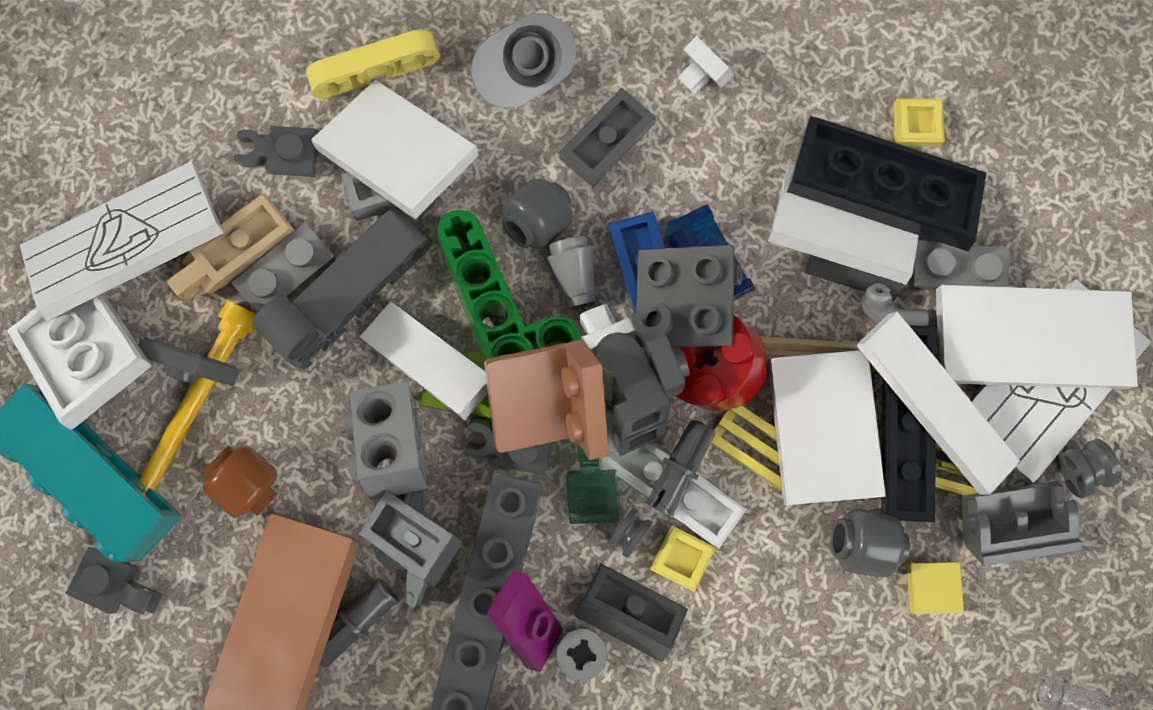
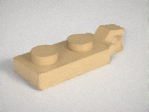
(222, 259)

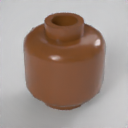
(240, 481)

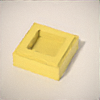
(919, 122)
(682, 558)
(935, 588)

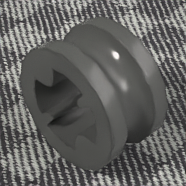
(629, 533)

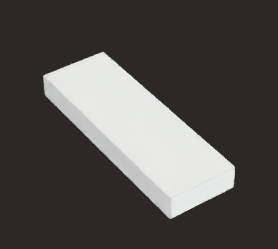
(427, 360)

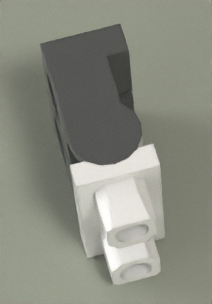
(628, 380)

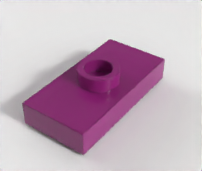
(525, 621)

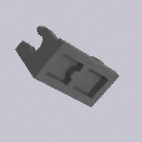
(1020, 523)

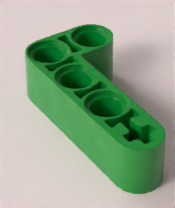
(493, 295)

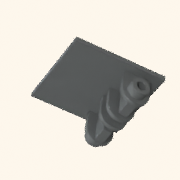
(694, 287)

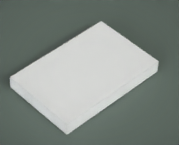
(395, 148)
(842, 236)
(79, 357)
(826, 427)

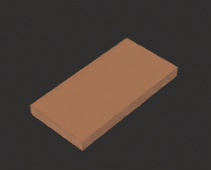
(283, 618)

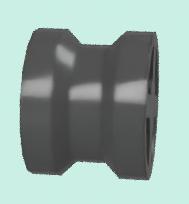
(1089, 467)

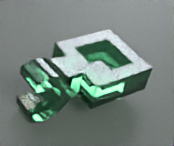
(592, 492)

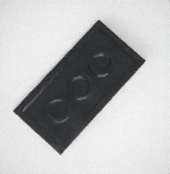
(888, 183)

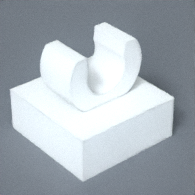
(705, 66)

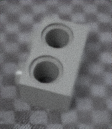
(394, 438)

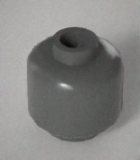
(537, 214)
(869, 543)

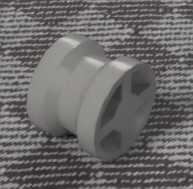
(576, 643)

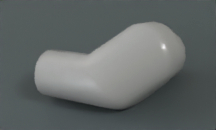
(878, 303)

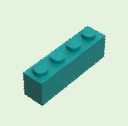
(84, 477)

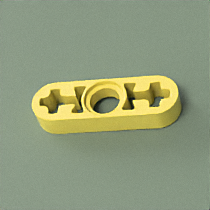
(359, 66)

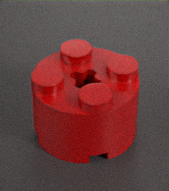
(733, 379)

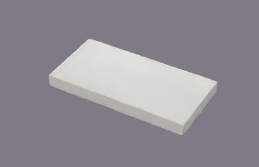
(1036, 336)

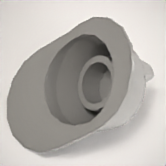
(523, 60)

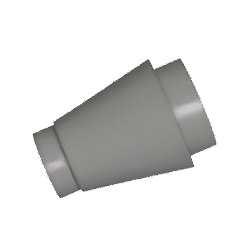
(574, 270)

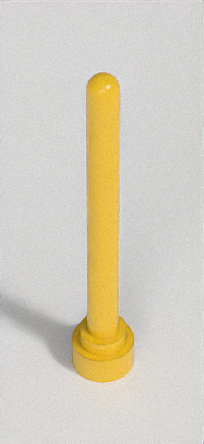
(235, 324)

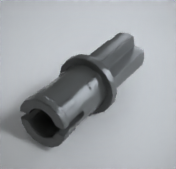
(681, 467)
(358, 619)

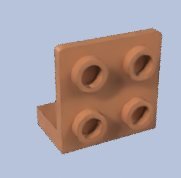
(548, 398)

